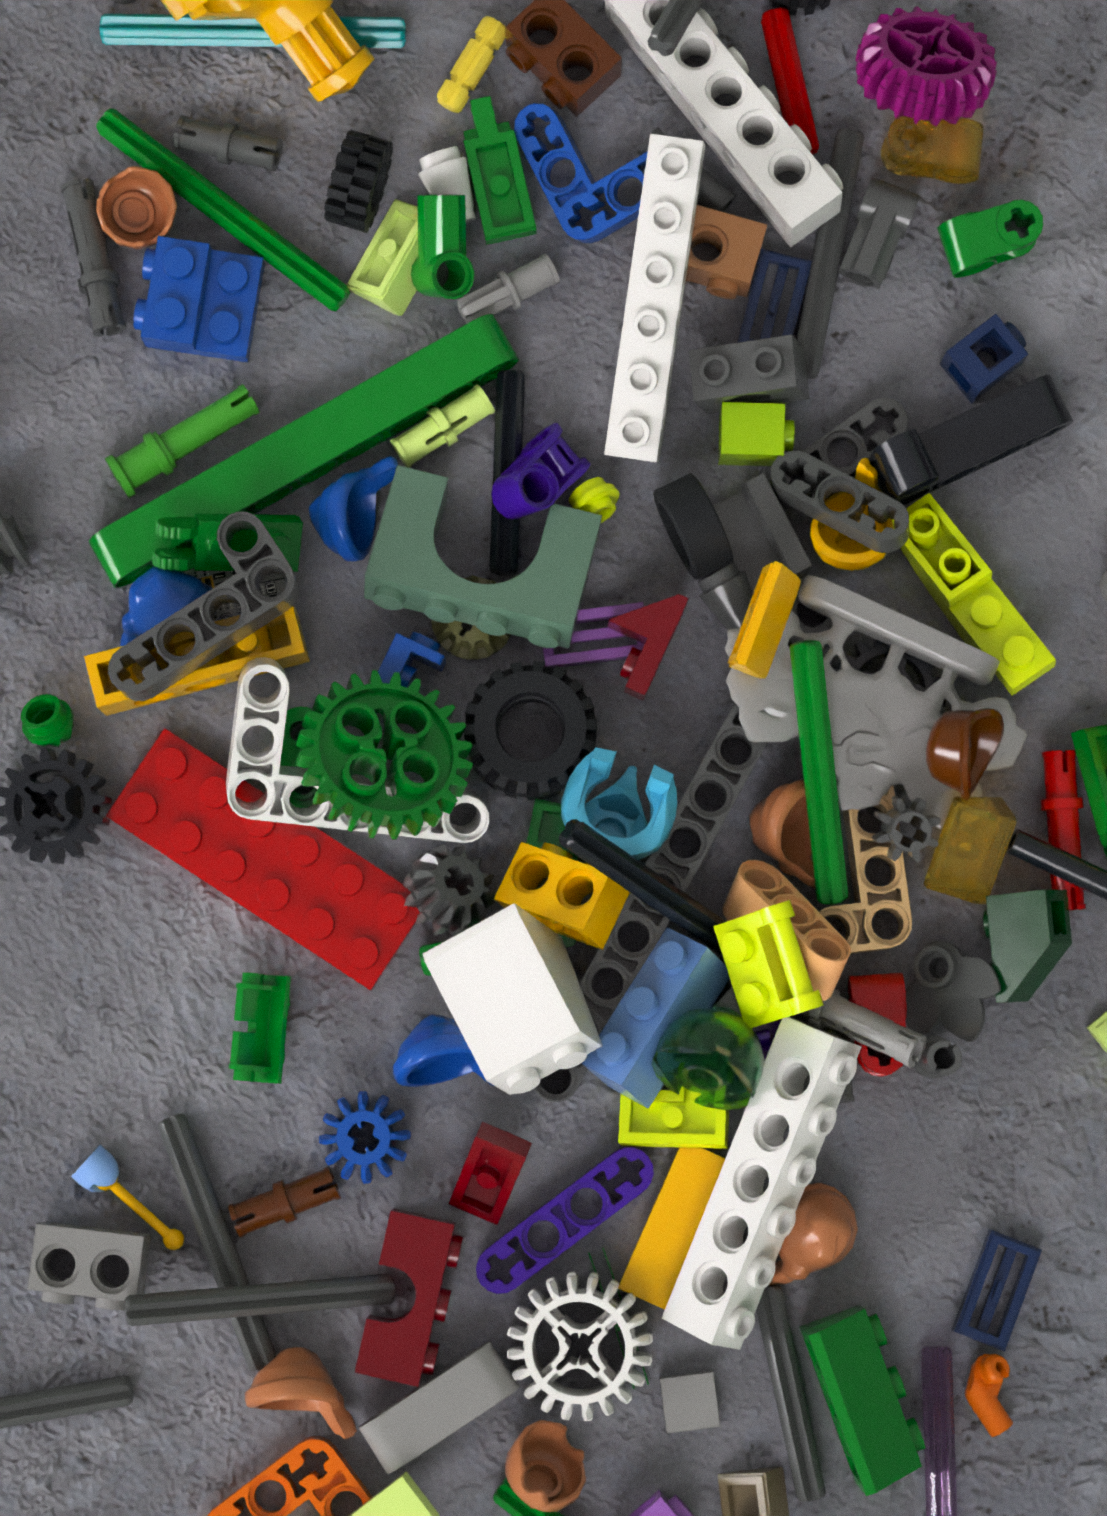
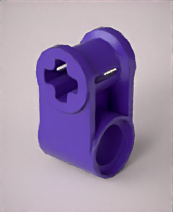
(545, 470)

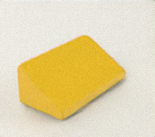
(765, 620)

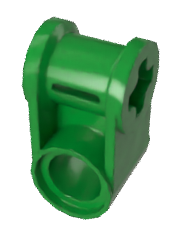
(981, 238)

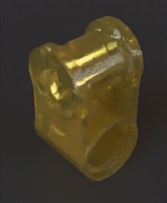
(939, 153)

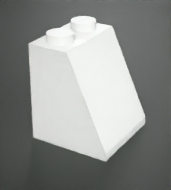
(514, 999)

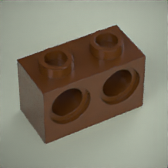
(573, 45)

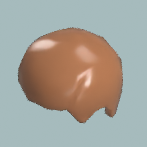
(136, 207)
(545, 1467)

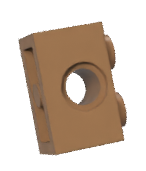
(739, 249)

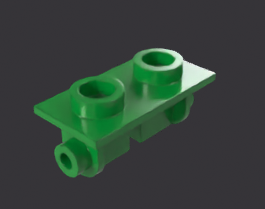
(265, 1006)

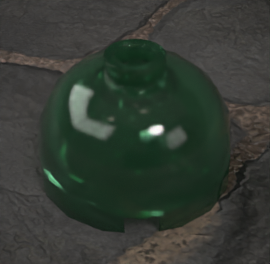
(711, 1055)

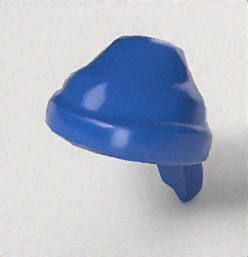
(347, 510)
(156, 597)
(434, 1054)

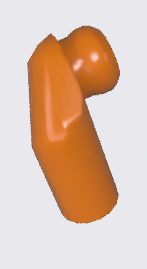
(983, 1391)

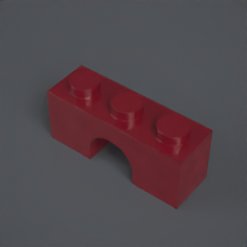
(402, 1346)

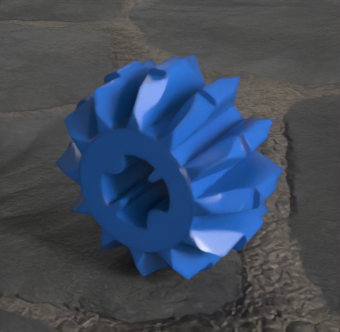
(347, 1142)

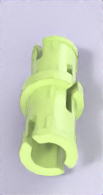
(442, 426)

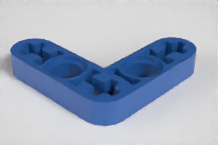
(583, 189)

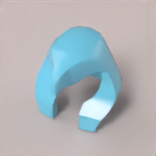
(618, 809)

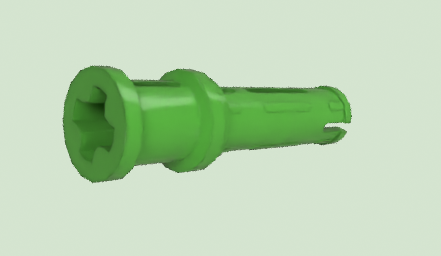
(160, 452)

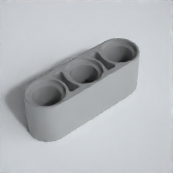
(438, 1407)

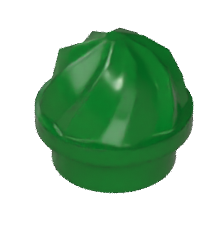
(47, 721)

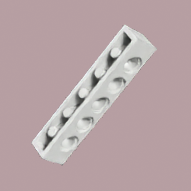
(792, 208)
(654, 297)
(738, 1195)

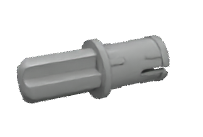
(509, 289)

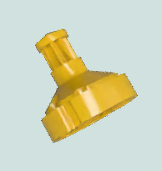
(305, 29)

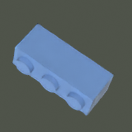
(673, 980)

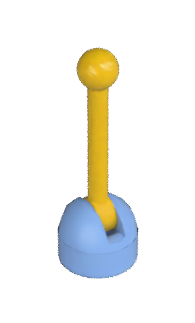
(101, 1174)

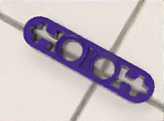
(570, 1226)

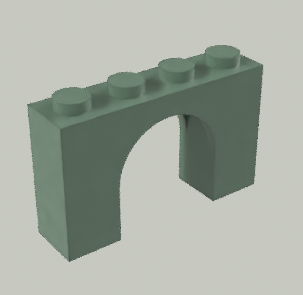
(533, 605)

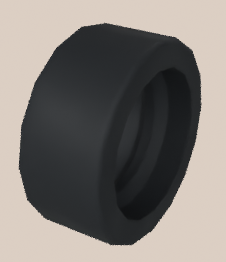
(693, 526)

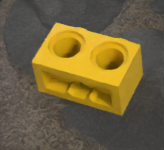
(560, 897)

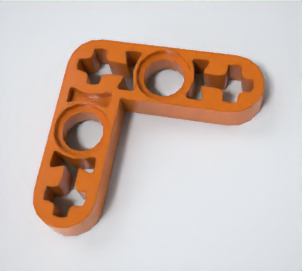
(319, 1489)

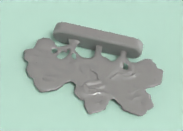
(879, 717)

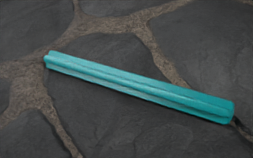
(166, 31)

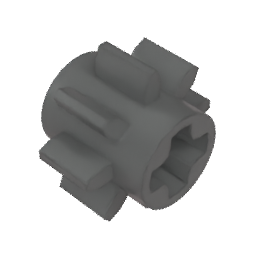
(916, 818)

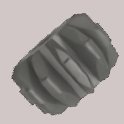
(448, 890)

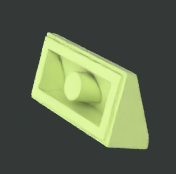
(386, 265)

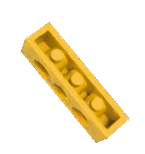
(277, 640)

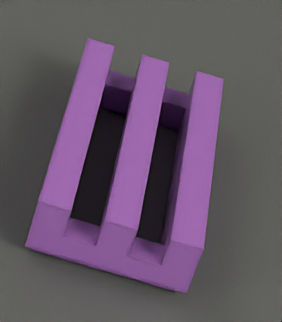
(599, 655)

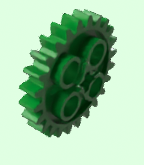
(431, 753)

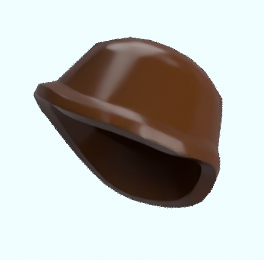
(963, 746)

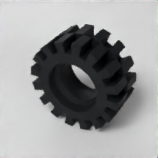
(358, 181)

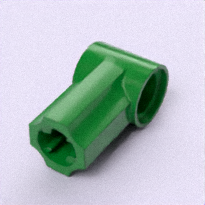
(439, 241)

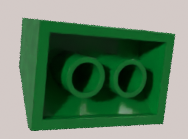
(863, 1397)

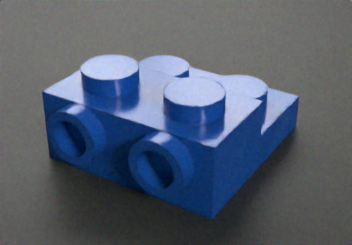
(199, 299)

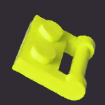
(766, 965)

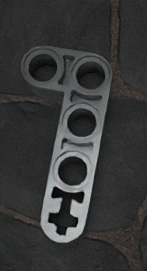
(198, 615)

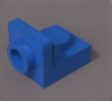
(404, 651)

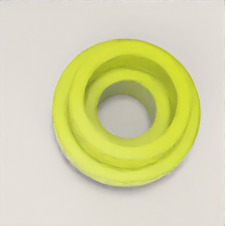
(595, 497)

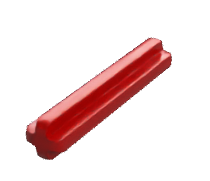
(788, 73)

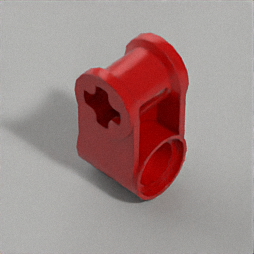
(887, 997)

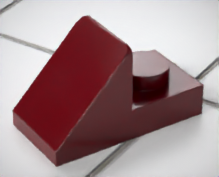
(654, 628)
(489, 1173)

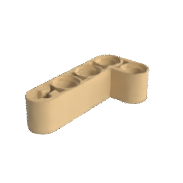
(868, 897)

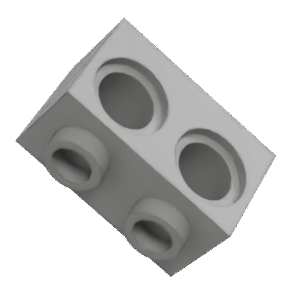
(90, 1249)

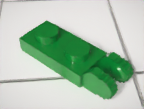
(205, 550)

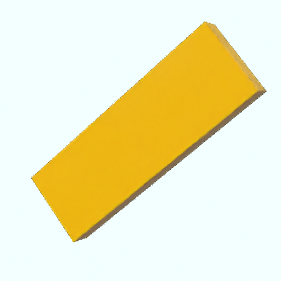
(671, 1226)

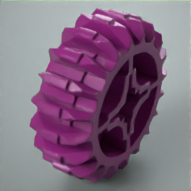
(925, 66)

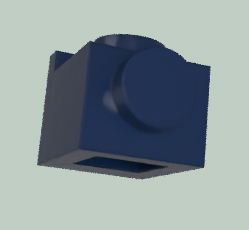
(993, 337)

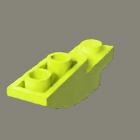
(970, 598)

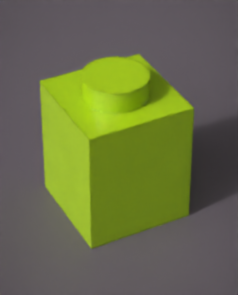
(753, 433)

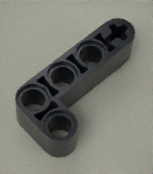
(927, 461)

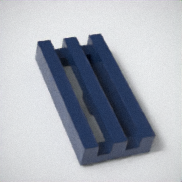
(784, 262)
(977, 1281)

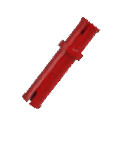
(1062, 813)

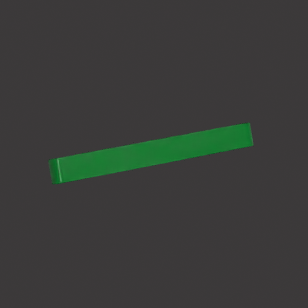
(313, 443)

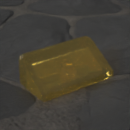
(971, 848)

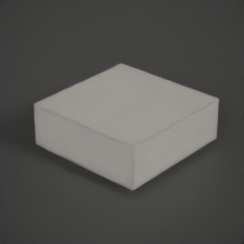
(689, 1401)

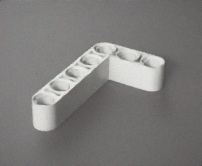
(282, 780)

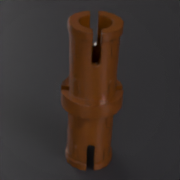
(284, 1201)

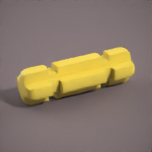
(471, 64)

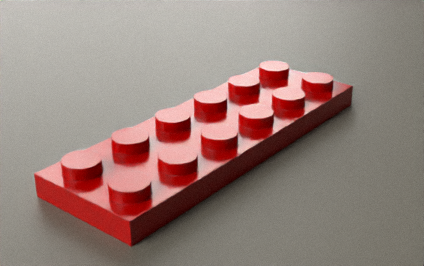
(275, 870)

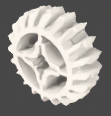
(598, 1365)

